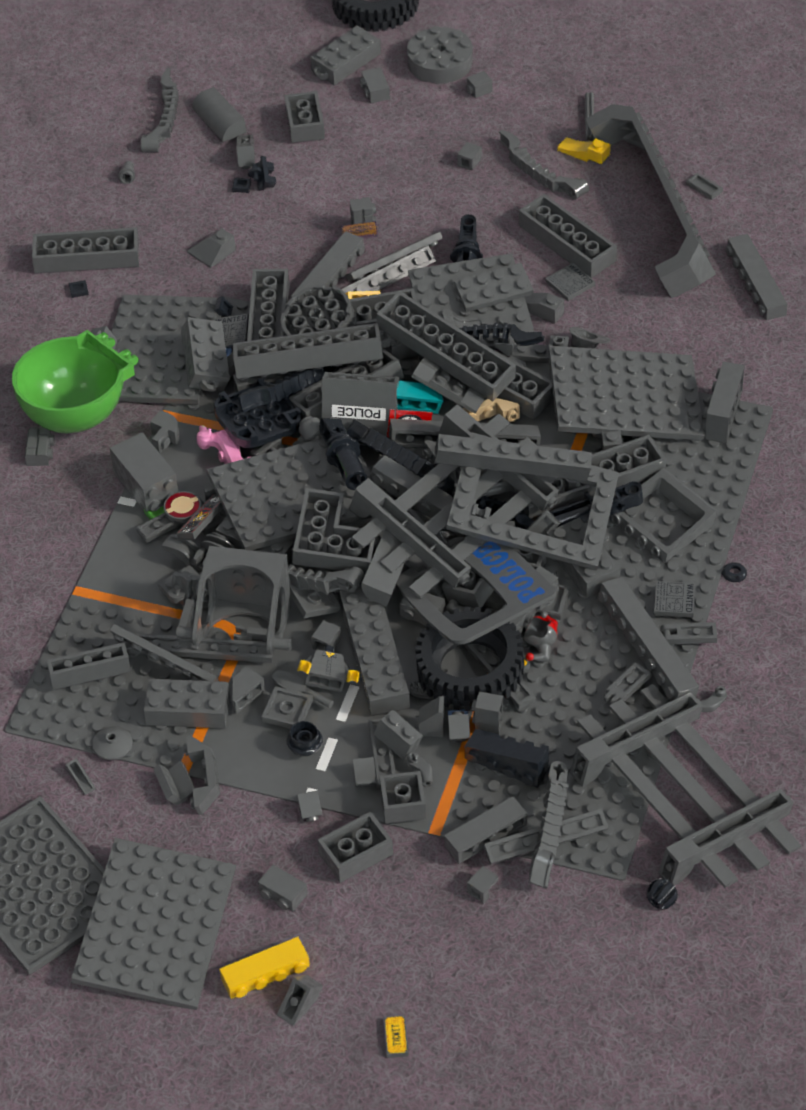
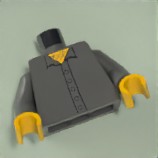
(327, 670)

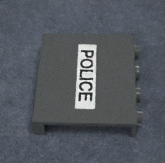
(359, 398)

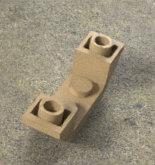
(489, 408)

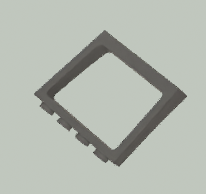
(681, 496)

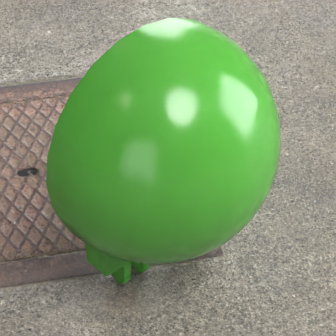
(72, 381)

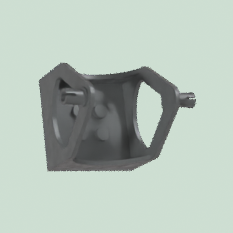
(243, 585)

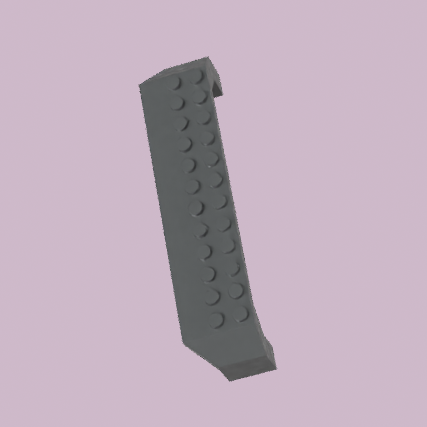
(691, 263)

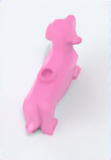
(228, 450)

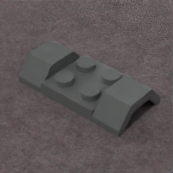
(443, 383)

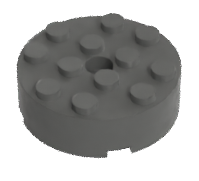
(440, 55)
(318, 310)

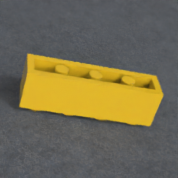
(264, 968)

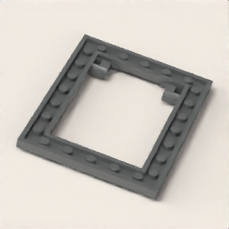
(465, 521)

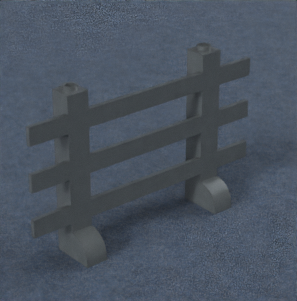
(422, 539)
(726, 829)

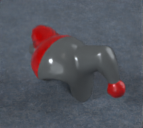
(541, 634)

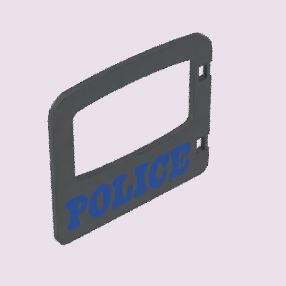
(505, 571)

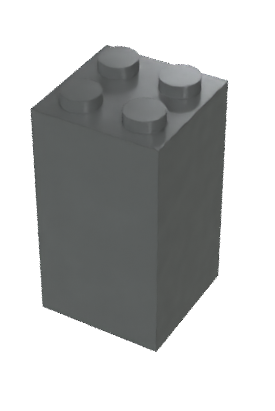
(143, 472)

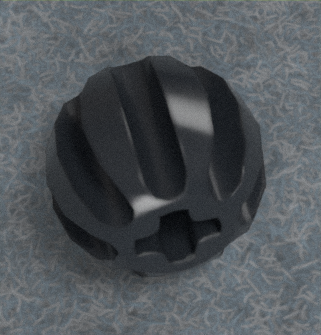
(662, 894)

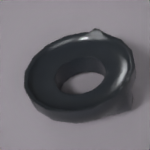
(734, 577)

